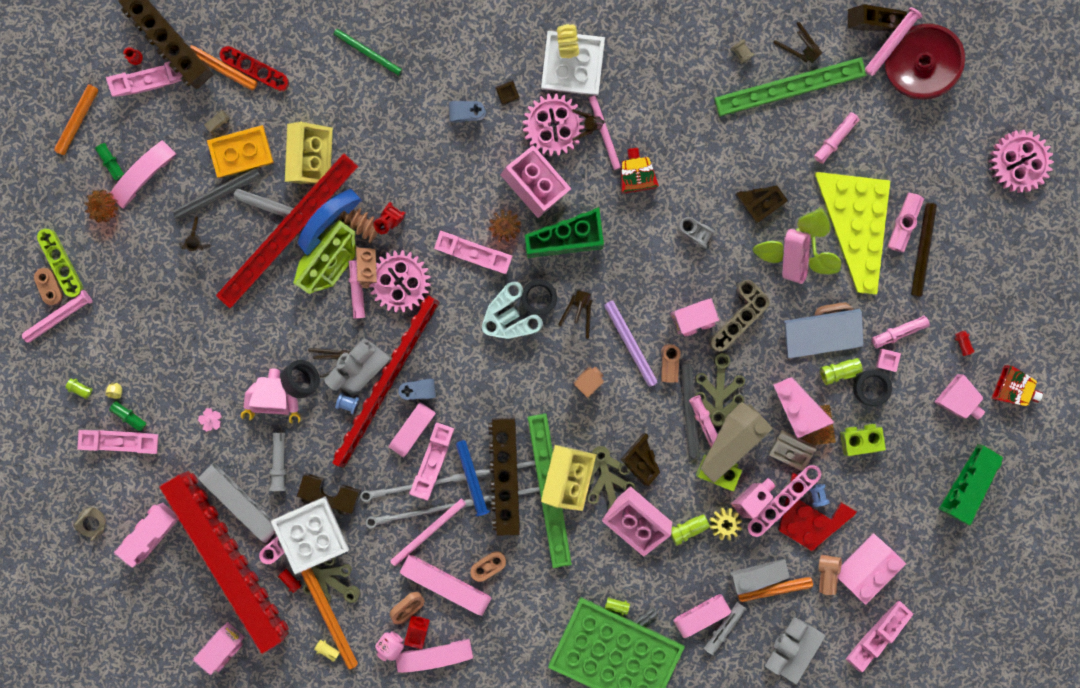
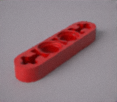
(254, 69)

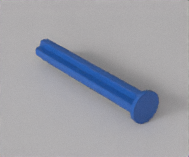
(471, 478)

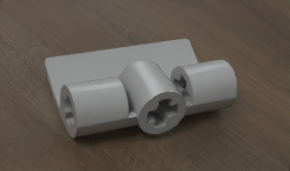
(357, 368)
(794, 650)

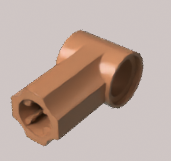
(670, 366)
(830, 569)

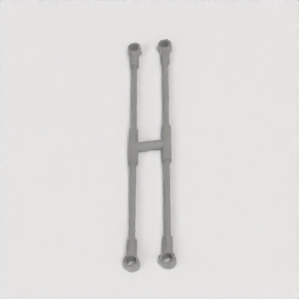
(455, 478)

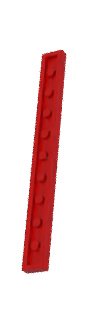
(287, 231)
(388, 377)

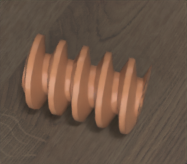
(360, 222)

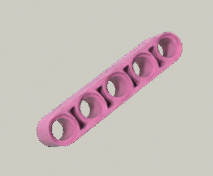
(780, 509)
(445, 585)

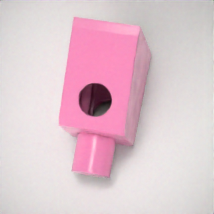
(961, 398)
(748, 503)

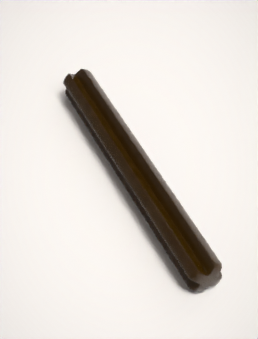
(924, 249)

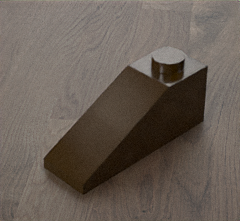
(874, 18)

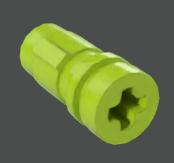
(845, 370)
(689, 529)

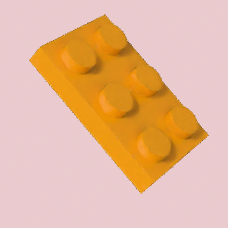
(240, 151)

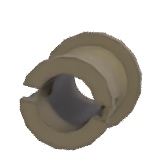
(217, 121)

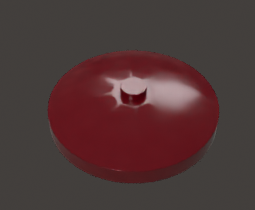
(926, 62)

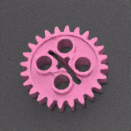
(536, 127)
(1013, 145)
(413, 270)

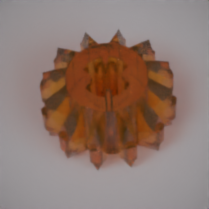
(94, 206)
(508, 231)

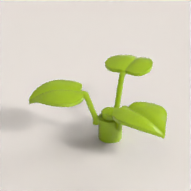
(816, 225)

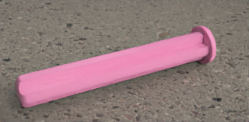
(893, 41)
(57, 316)

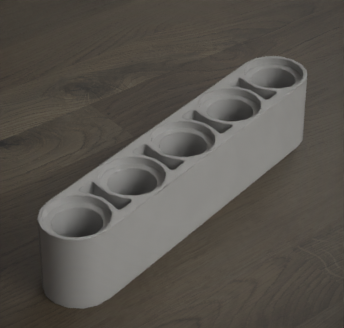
(236, 501)

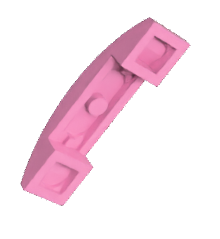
(142, 81)
(141, 172)
(473, 252)
(117, 441)
(432, 461)
(434, 657)

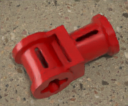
(390, 218)

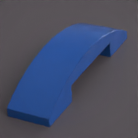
(324, 217)

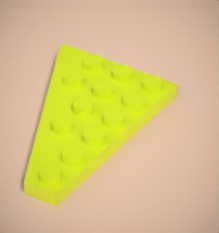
(859, 220)

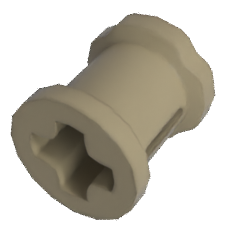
(742, 51)

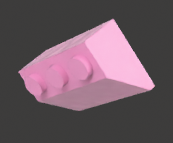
(535, 181)
(638, 522)
(870, 568)

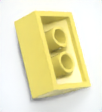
(307, 152)
(568, 478)

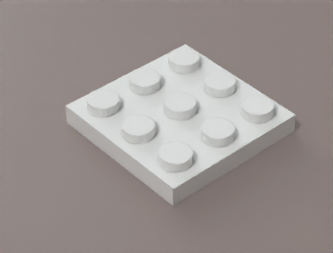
(573, 74)
(310, 535)

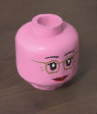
(389, 646)

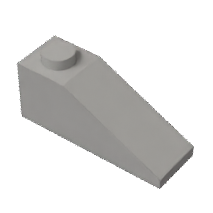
(759, 576)

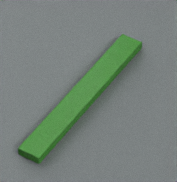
(790, 87)
(553, 515)

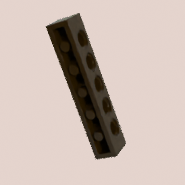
(198, 72)
(504, 526)

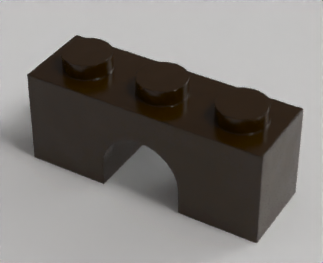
(312, 490)

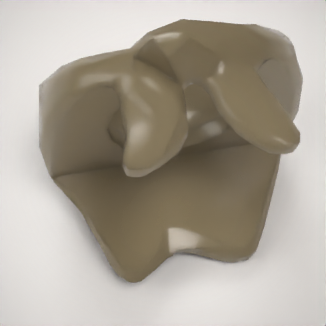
(90, 512)

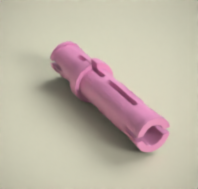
(830, 145)
(356, 292)
(892, 335)
(702, 416)

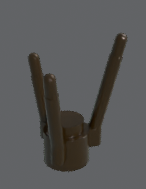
(810, 52)
(592, 123)
(193, 242)
(581, 300)
(327, 357)

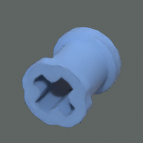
(347, 403)
(816, 501)

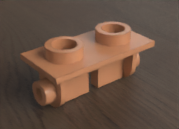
(366, 266)

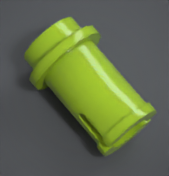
(78, 388)
(617, 606)

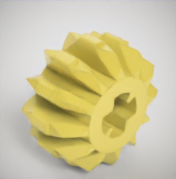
(567, 41)
(731, 518)

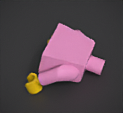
(269, 397)

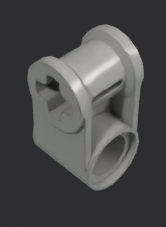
(697, 231)

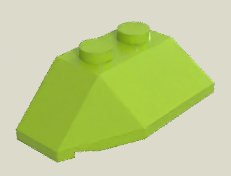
(327, 260)

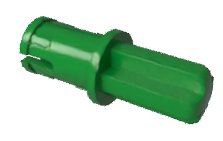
(109, 161)
(127, 416)

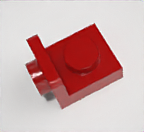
(416, 632)

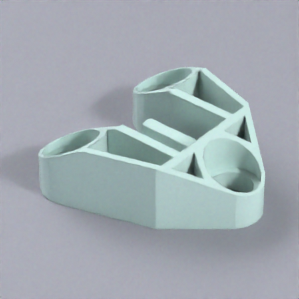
(501, 301)

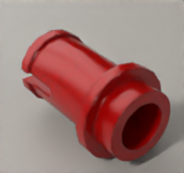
(134, 56)
(964, 343)
(290, 581)

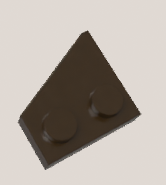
(761, 201)
(641, 461)

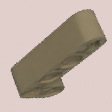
(737, 320)

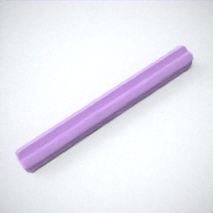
(630, 343)

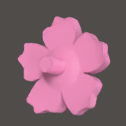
(210, 419)

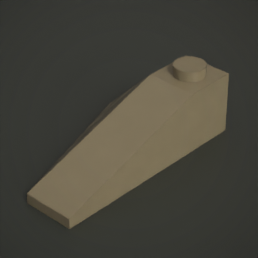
(738, 435)

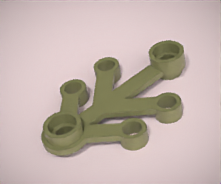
(720, 393)
(606, 477)
(325, 576)

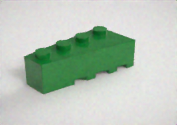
(567, 236)
(971, 485)

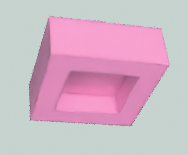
(888, 360)

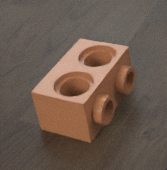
(589, 381)

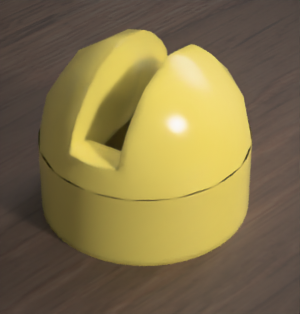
(114, 391)

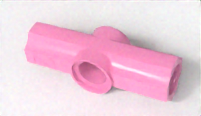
(909, 211)

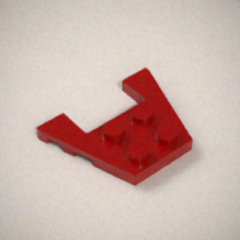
(807, 524)

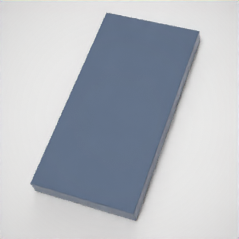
(823, 333)

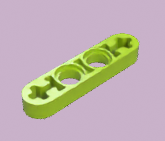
(56, 265)

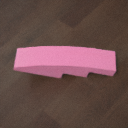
(879, 636)

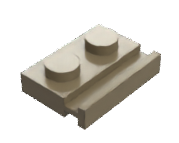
(792, 450)

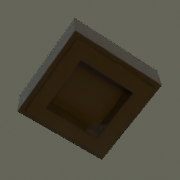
(507, 92)

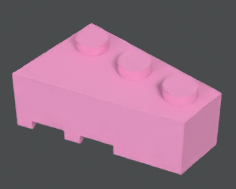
(800, 408)
(147, 535)

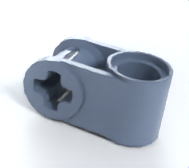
(462, 111)
(421, 389)

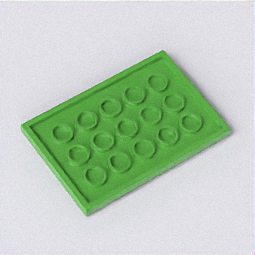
(613, 651)

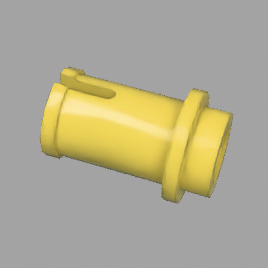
(326, 650)

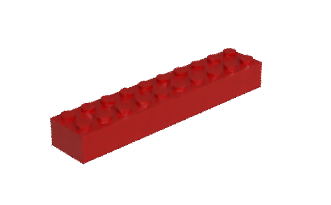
(225, 561)

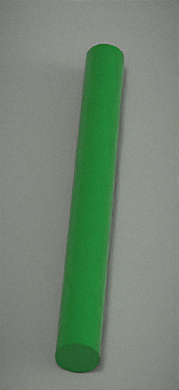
(368, 52)

